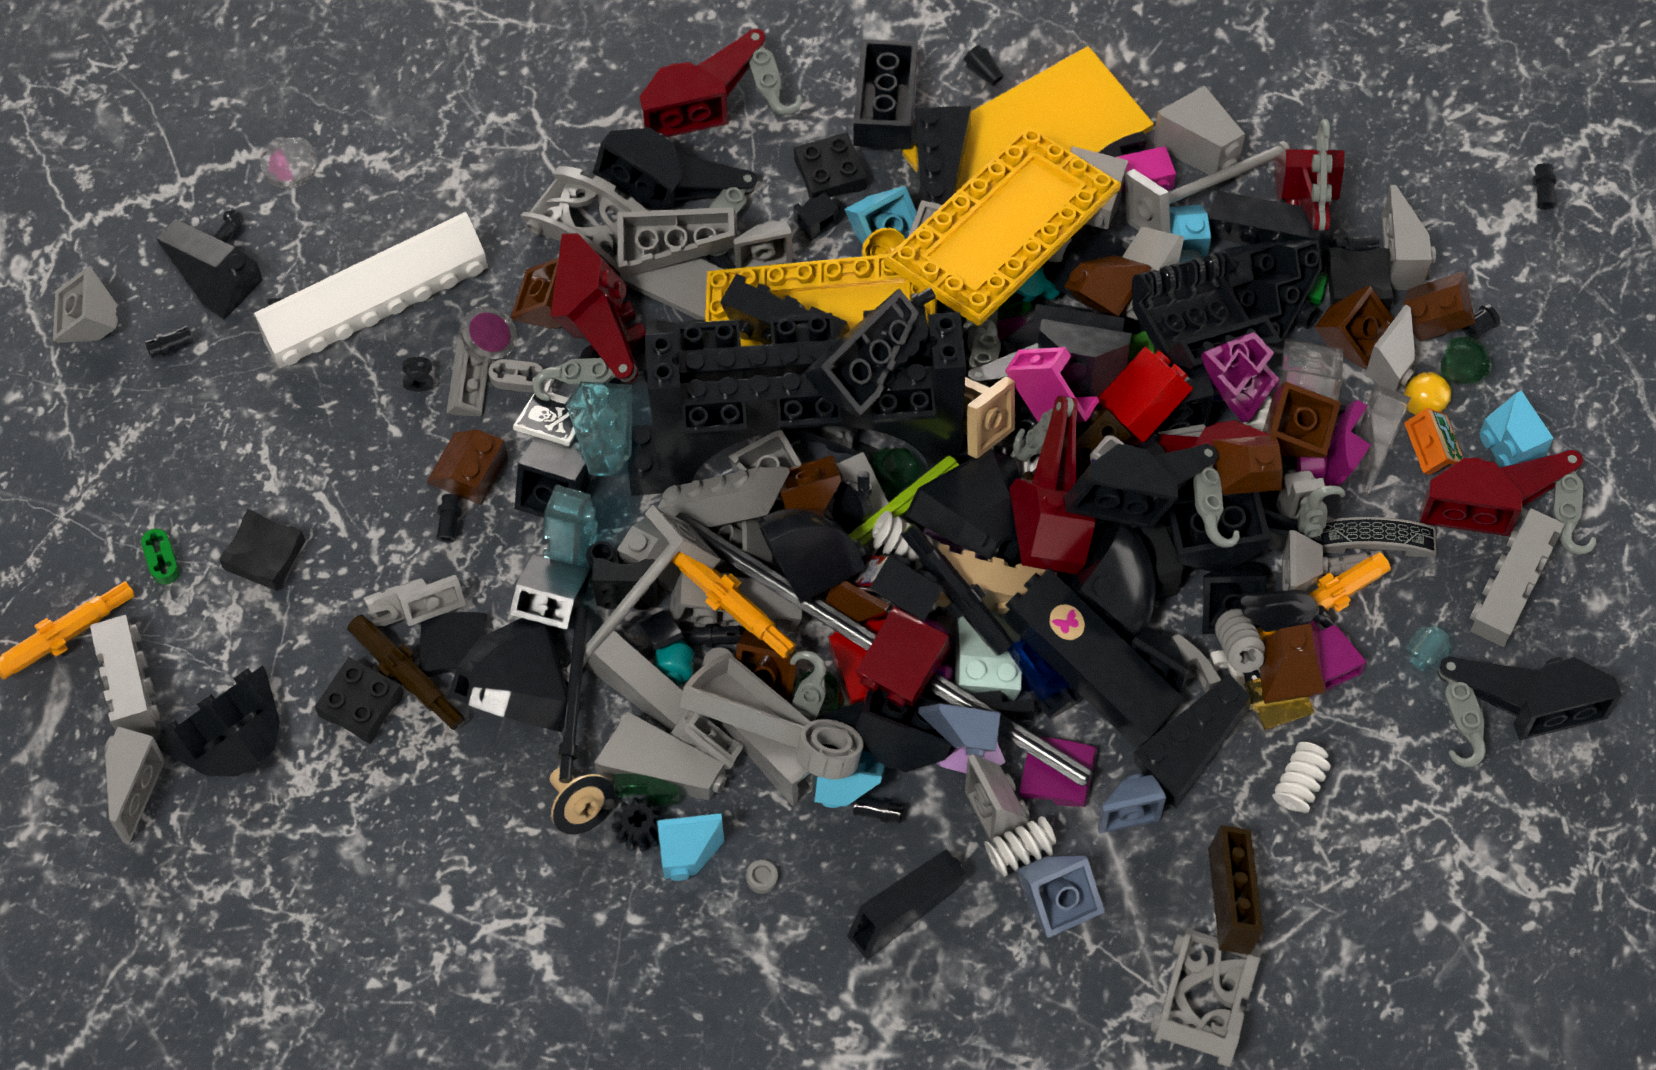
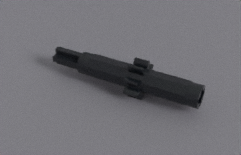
(964, 598)

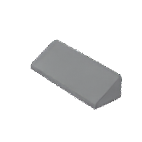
(467, 384)

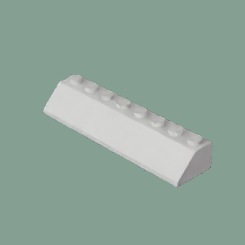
(371, 290)

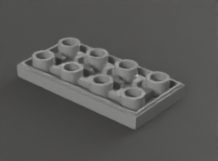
(676, 285)

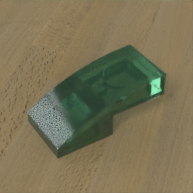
(657, 790)

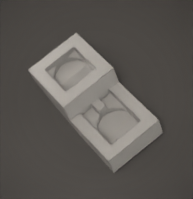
(1197, 662)

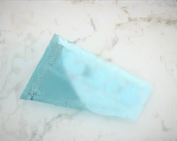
(602, 425)
(570, 526)

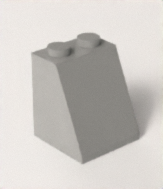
(1199, 132)
(1116, 169)

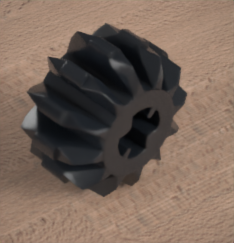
(627, 820)

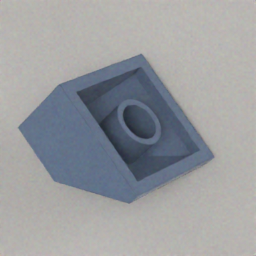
(964, 727)
(1132, 804)
(1060, 892)

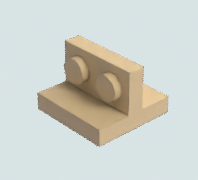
(987, 414)

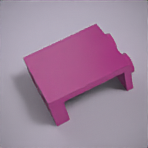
(1040, 381)

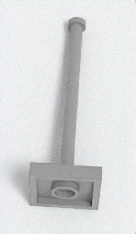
(1149, 203)
(681, 539)

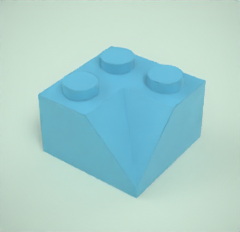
(1515, 432)

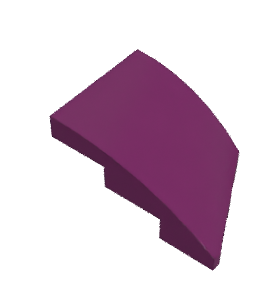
(1241, 373)
(1345, 447)

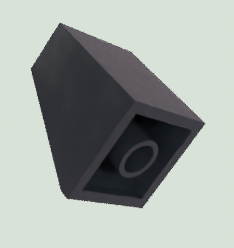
(544, 467)

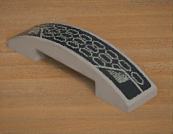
(1379, 534)

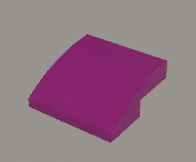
(1046, 783)

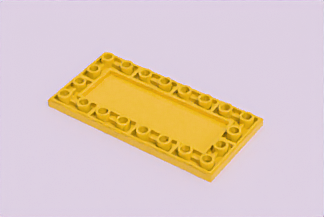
(1069, 103)
(1002, 225)
(832, 285)

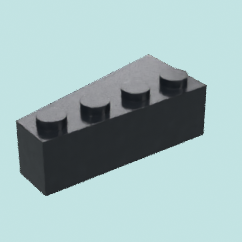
(1192, 739)

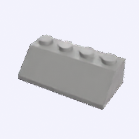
(727, 496)

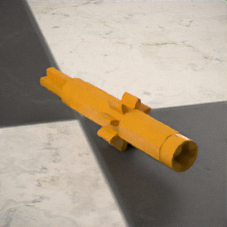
(1337, 590)
(725, 594)
(53, 635)

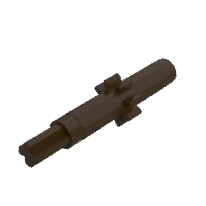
(399, 664)

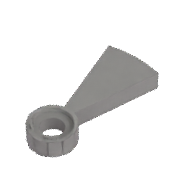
(739, 698)

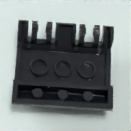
(1194, 309)

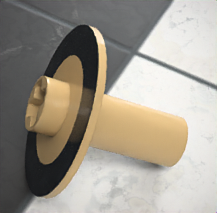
(581, 802)

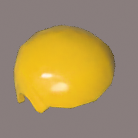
(882, 242)
(1427, 391)

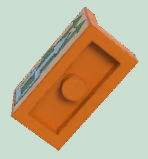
(1433, 440)

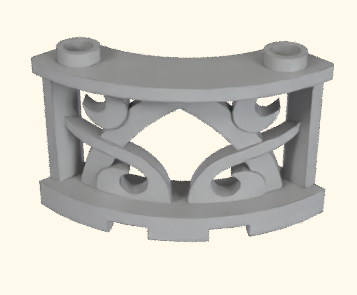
(563, 194)
(1213, 1039)

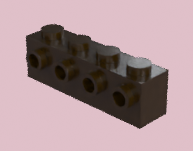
(1089, 435)
(1235, 890)

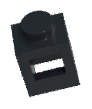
(817, 215)

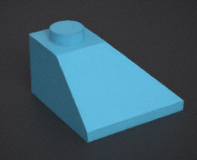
(882, 210)
(1193, 225)
(844, 791)
(688, 844)

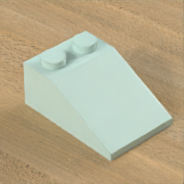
(979, 668)

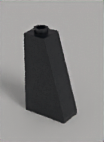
(905, 903)

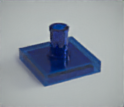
(1036, 672)

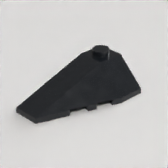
(211, 267)
(858, 363)

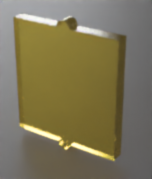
(1277, 713)

